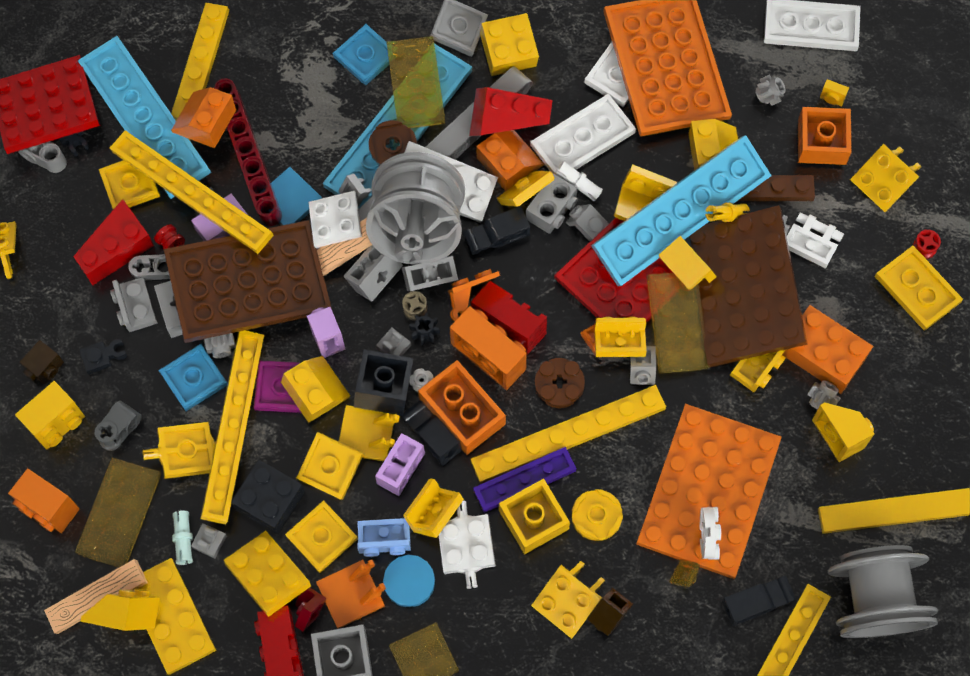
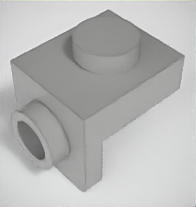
(587, 221)

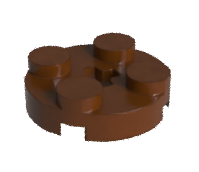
(383, 133)
(564, 369)

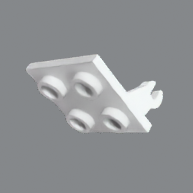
(334, 219)

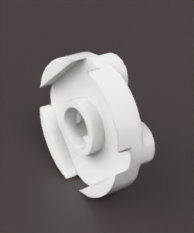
(709, 533)

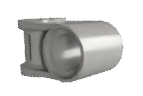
(43, 153)

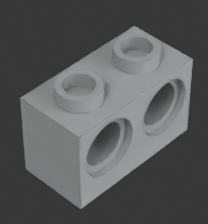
(546, 201)

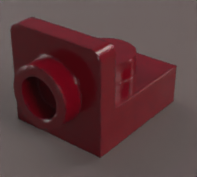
(309, 607)

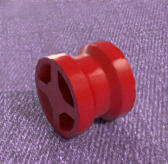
(168, 237)
(928, 238)

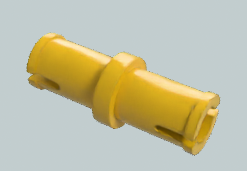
(726, 212)

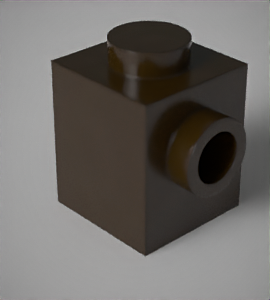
(41, 363)
(610, 612)

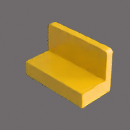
(686, 263)

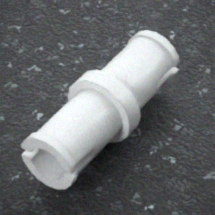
(578, 180)

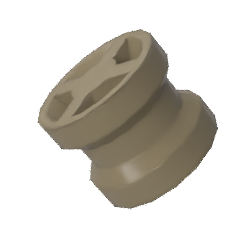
(415, 300)

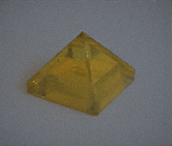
(685, 573)

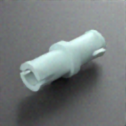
(182, 538)

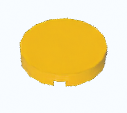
(597, 515)

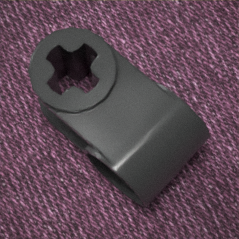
(117, 424)

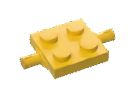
(183, 450)

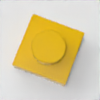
(834, 93)

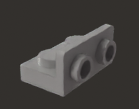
(134, 304)

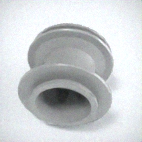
(882, 592)

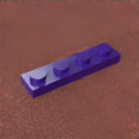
(550, 467)

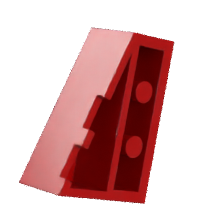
(505, 111)
(113, 244)
(511, 316)
(279, 643)

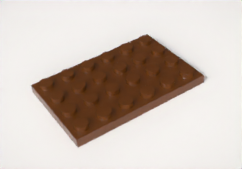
(232, 289)
(754, 298)

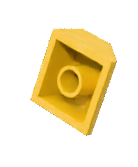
(709, 139)
(314, 387)
(843, 429)
(124, 610)

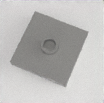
(458, 26)

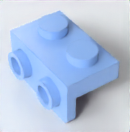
(383, 536)

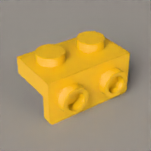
(620, 337)
(754, 371)
(432, 509)

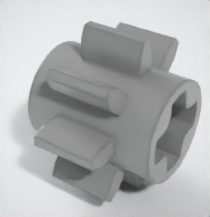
(770, 90)
(220, 345)
(823, 393)

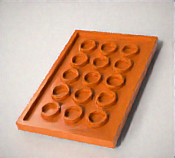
(666, 64)
(709, 466)

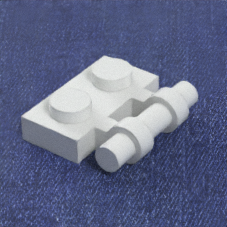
(810, 245)

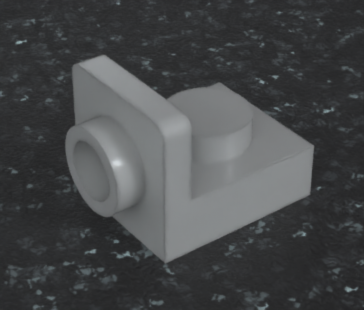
(644, 368)

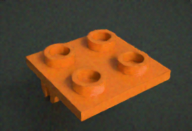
(461, 291)
(351, 593)

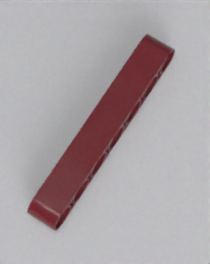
(251, 160)

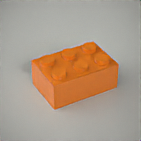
(488, 347)
(831, 351)
(462, 406)

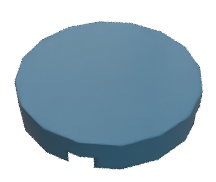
(409, 581)

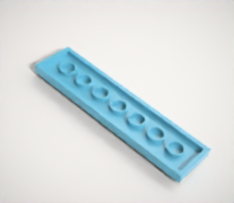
(139, 106)
(358, 159)
(680, 210)

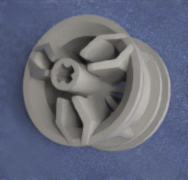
(416, 208)

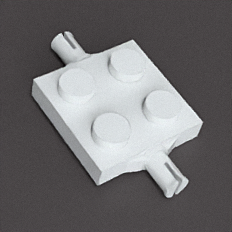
(466, 545)

